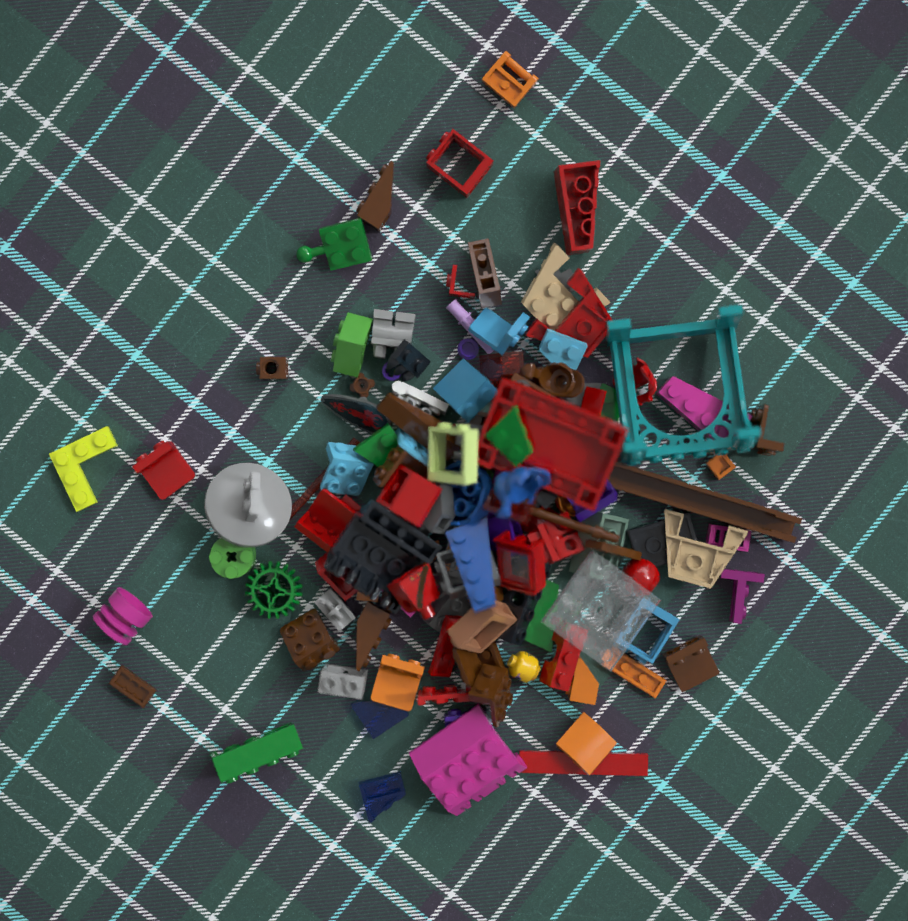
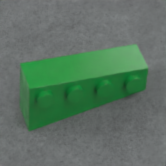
(256, 753)

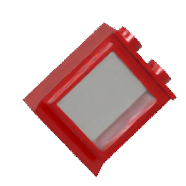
(520, 565)

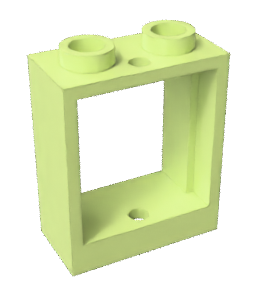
(437, 454)

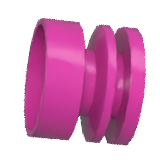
(119, 620)

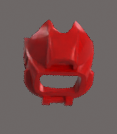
(642, 376)

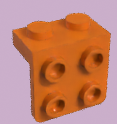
(397, 682)

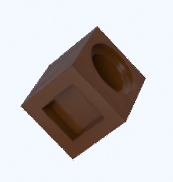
(282, 368)

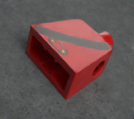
(416, 590)

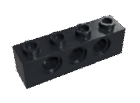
(524, 612)

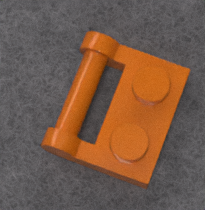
(504, 84)

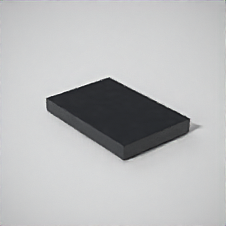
(651, 539)

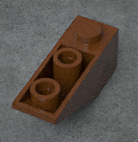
(378, 206)
(369, 626)

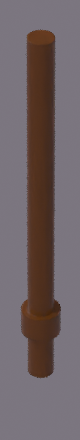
(597, 532)

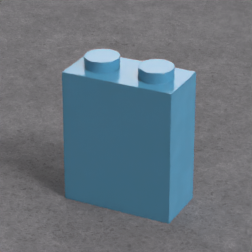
(465, 390)

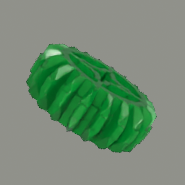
(272, 599)

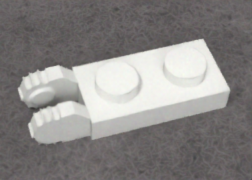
(435, 405)

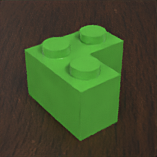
(351, 344)

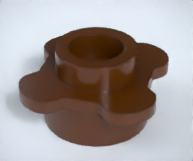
(368, 384)

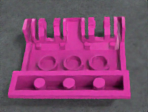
(465, 761)

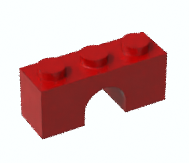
(561, 669)

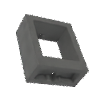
(448, 557)

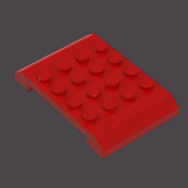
(565, 440)

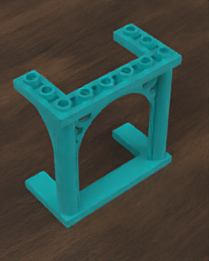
(741, 433)

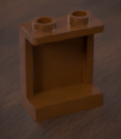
(394, 458)

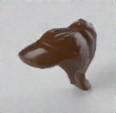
(553, 379)

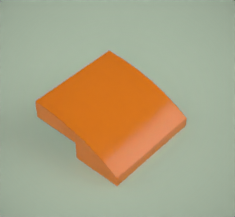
(586, 743)

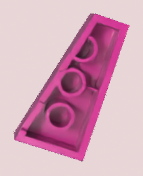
(693, 405)

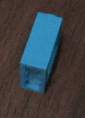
(661, 640)

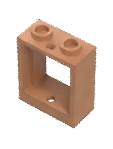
(481, 629)

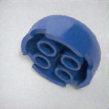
(471, 497)

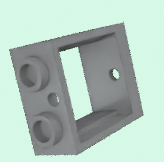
(347, 685)

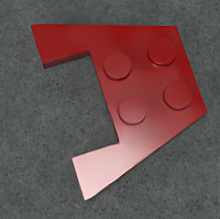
(585, 321)

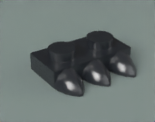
(407, 361)

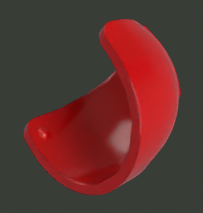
(643, 573)

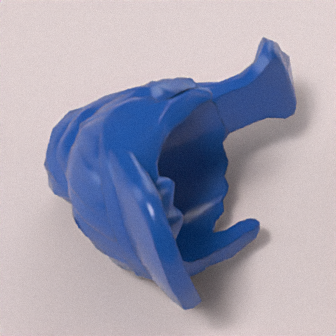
(518, 486)

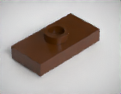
(132, 686)

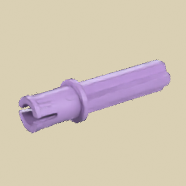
(466, 320)

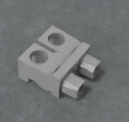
(390, 336)

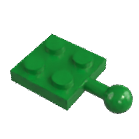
(342, 243)

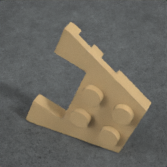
(547, 295)
(695, 560)

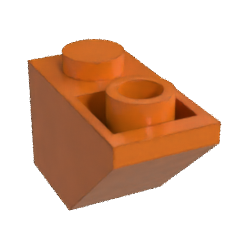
(583, 685)

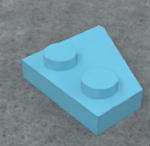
(562, 348)

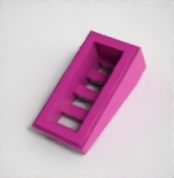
(711, 534)

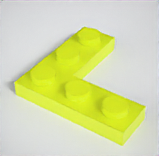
(68, 461)

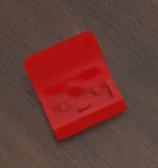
(164, 469)
(325, 519)

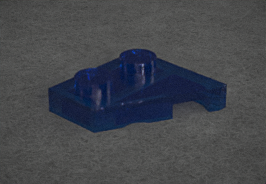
(378, 717)
(381, 793)

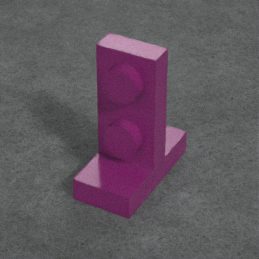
(740, 591)

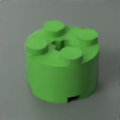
(229, 568)

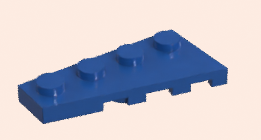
(473, 558)

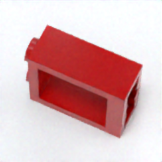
(446, 140)

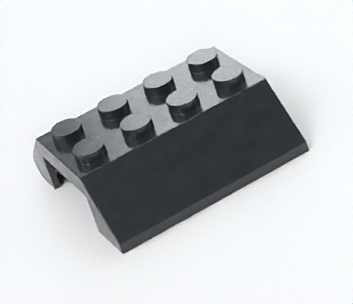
(378, 551)

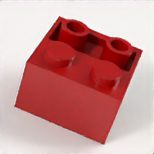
(409, 495)

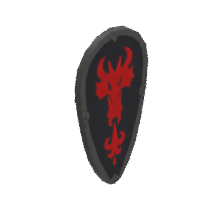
(356, 411)

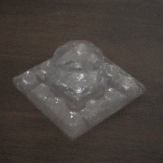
(601, 610)

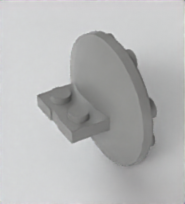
(248, 505)

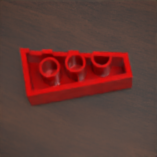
(577, 203)

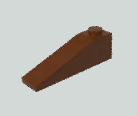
(414, 422)

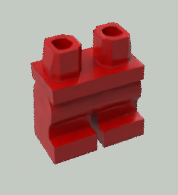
(555, 544)

